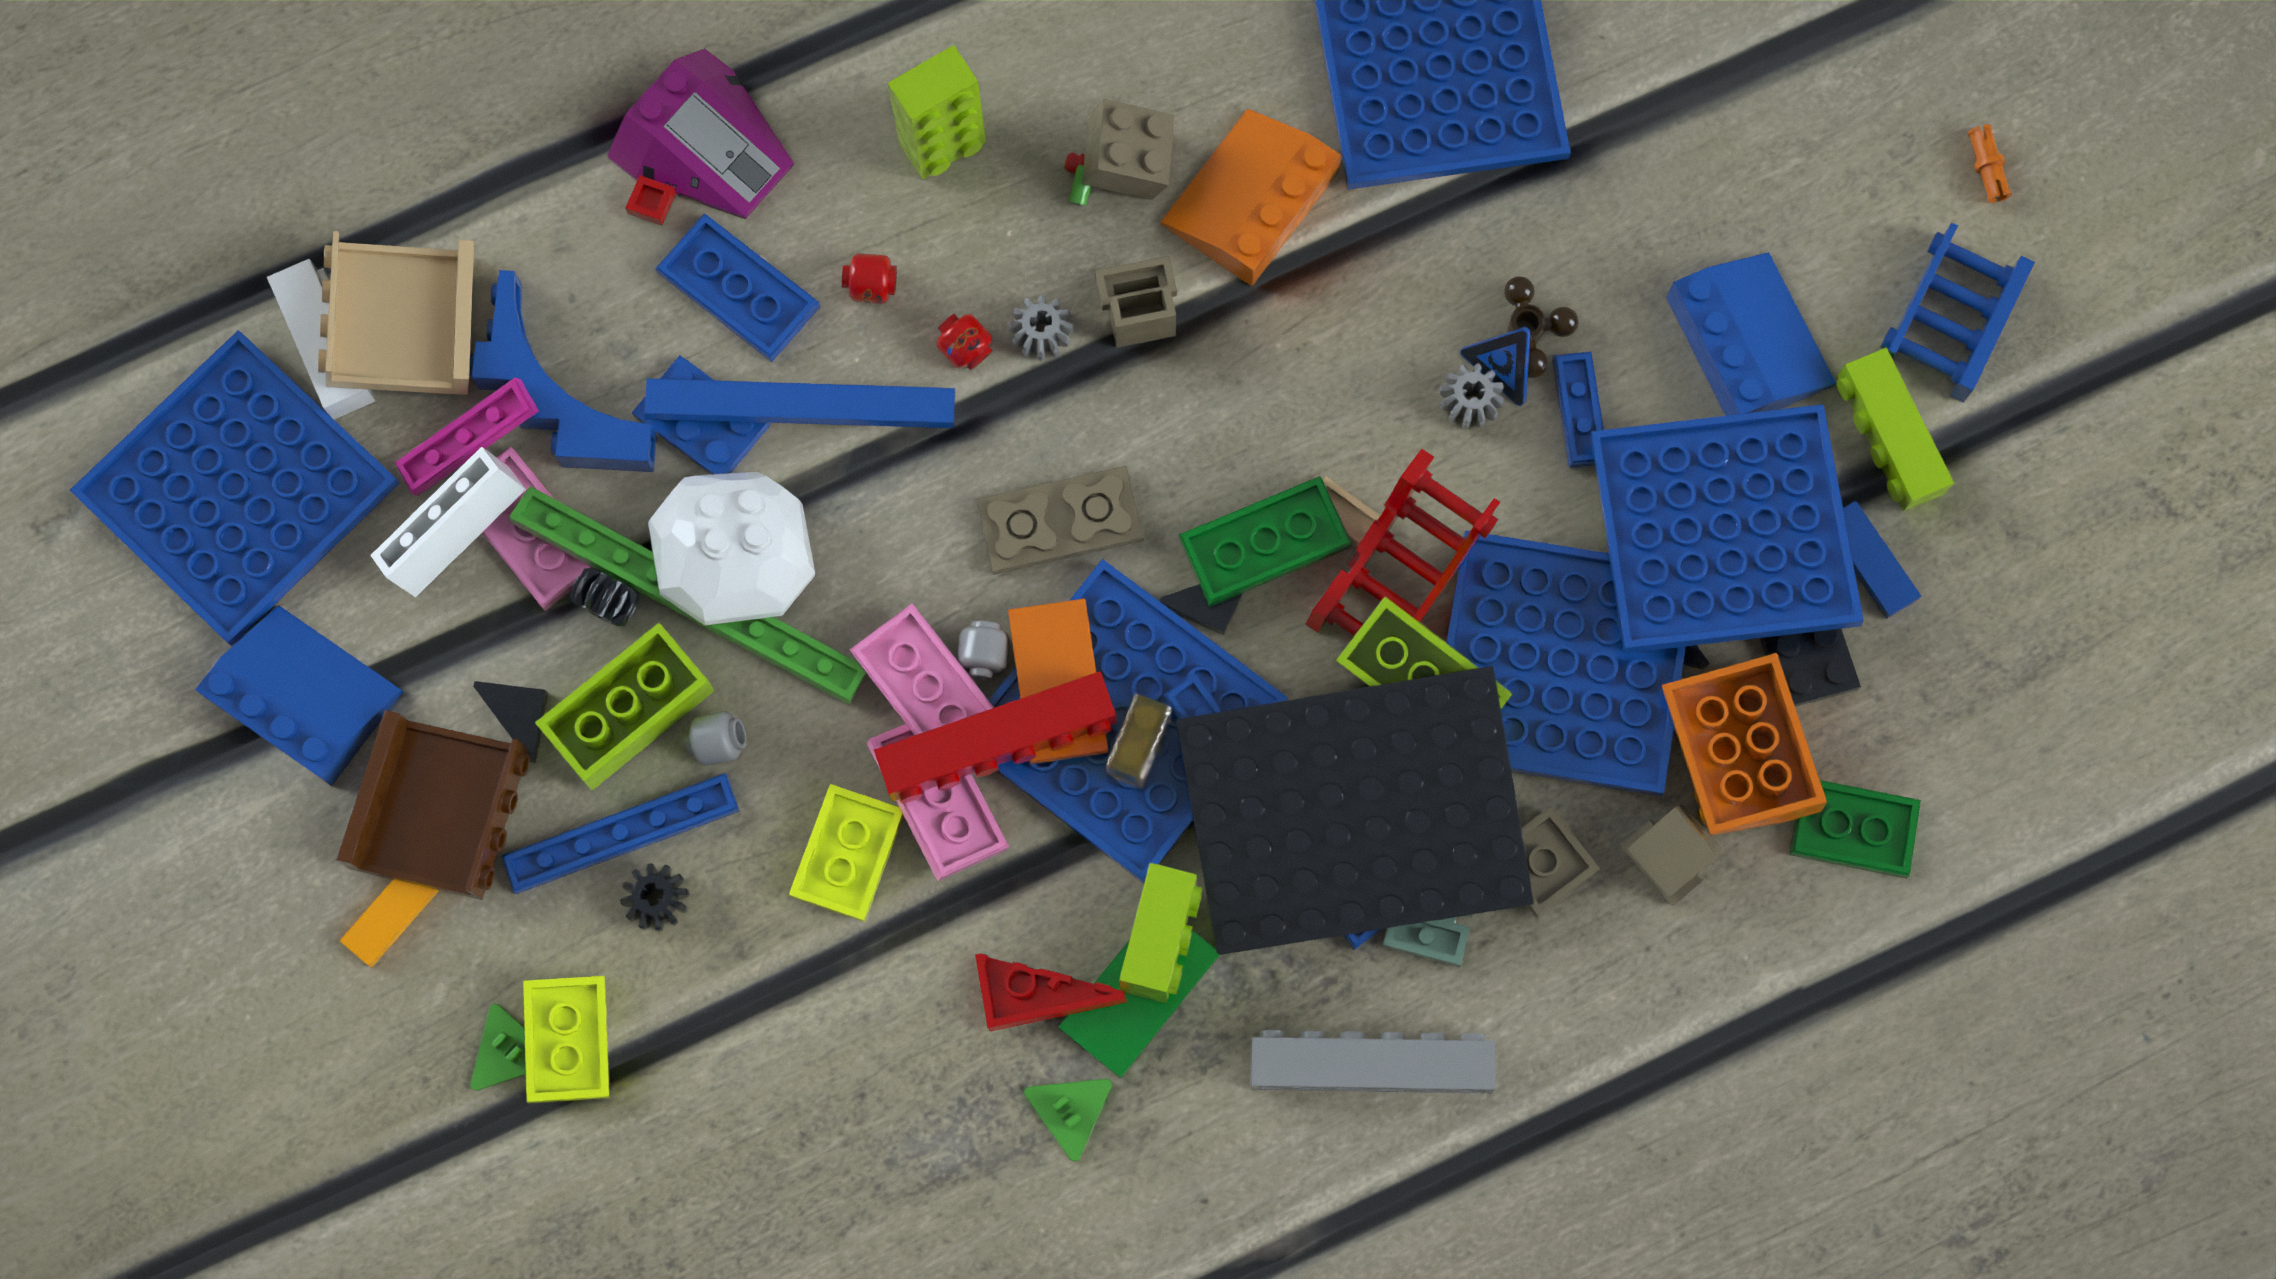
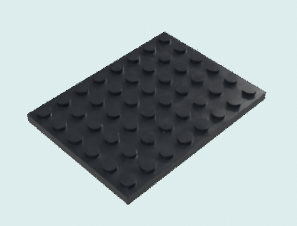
(1355, 811)

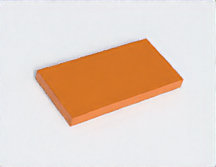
(1051, 649)

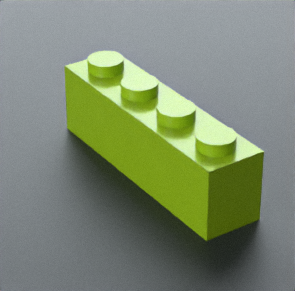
(1894, 429)

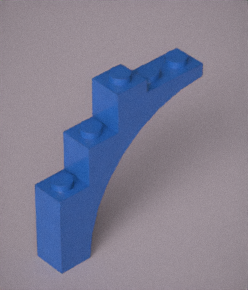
(584, 435)

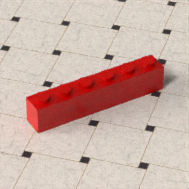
(996, 736)

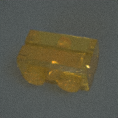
(1138, 741)

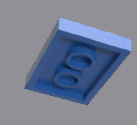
(709, 444)

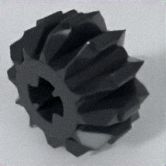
(604, 597)
(643, 908)

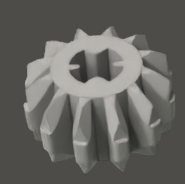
(1054, 333)
(1466, 384)

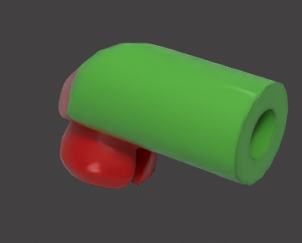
(1079, 192)

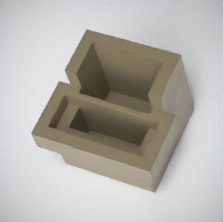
(1139, 300)
(1673, 852)

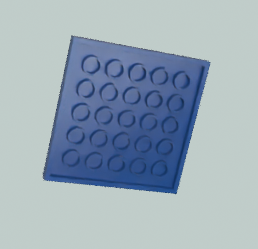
(1440, 87)
(234, 487)
(1725, 529)
(1557, 645)
(1145, 653)

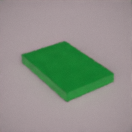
(1859, 830)

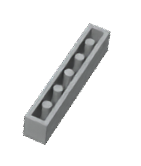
(1373, 1064)

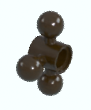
(1561, 321)

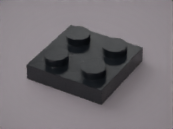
(1814, 664)

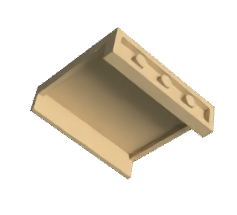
(397, 317)

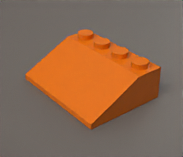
(1252, 194)
(1744, 746)

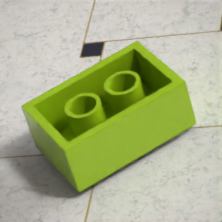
(1160, 933)

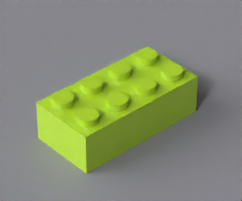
(938, 112)
(1400, 648)
(625, 706)

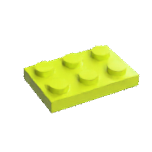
(847, 853)
(566, 1039)

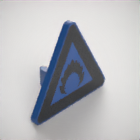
(1508, 358)

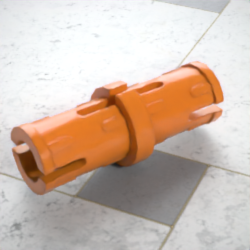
(1989, 163)

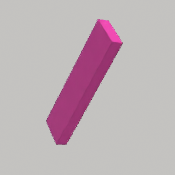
(466, 435)

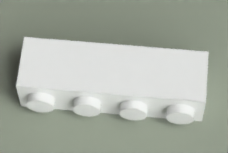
(300, 300)
(448, 522)

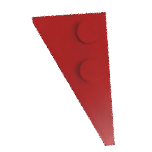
(1027, 995)

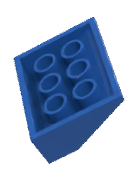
(1749, 336)
(300, 693)

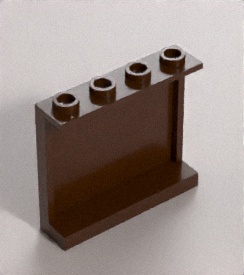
(433, 806)

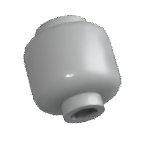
(983, 649)
(715, 738)

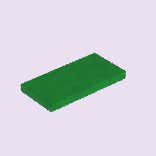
(1265, 541)
(1123, 1031)

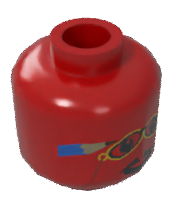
(870, 278)
(964, 341)

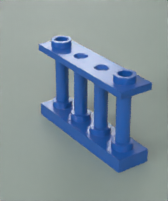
(1979, 342)

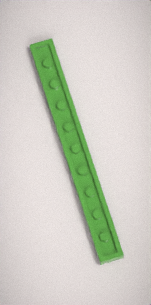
(636, 568)

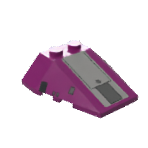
(702, 137)

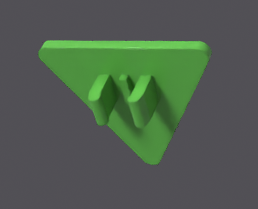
(500, 1051)
(1070, 1110)

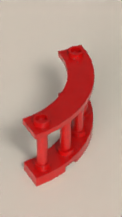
(1379, 538)

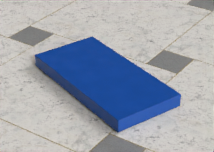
(738, 287)

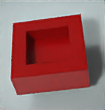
(650, 200)

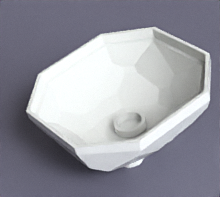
(731, 547)

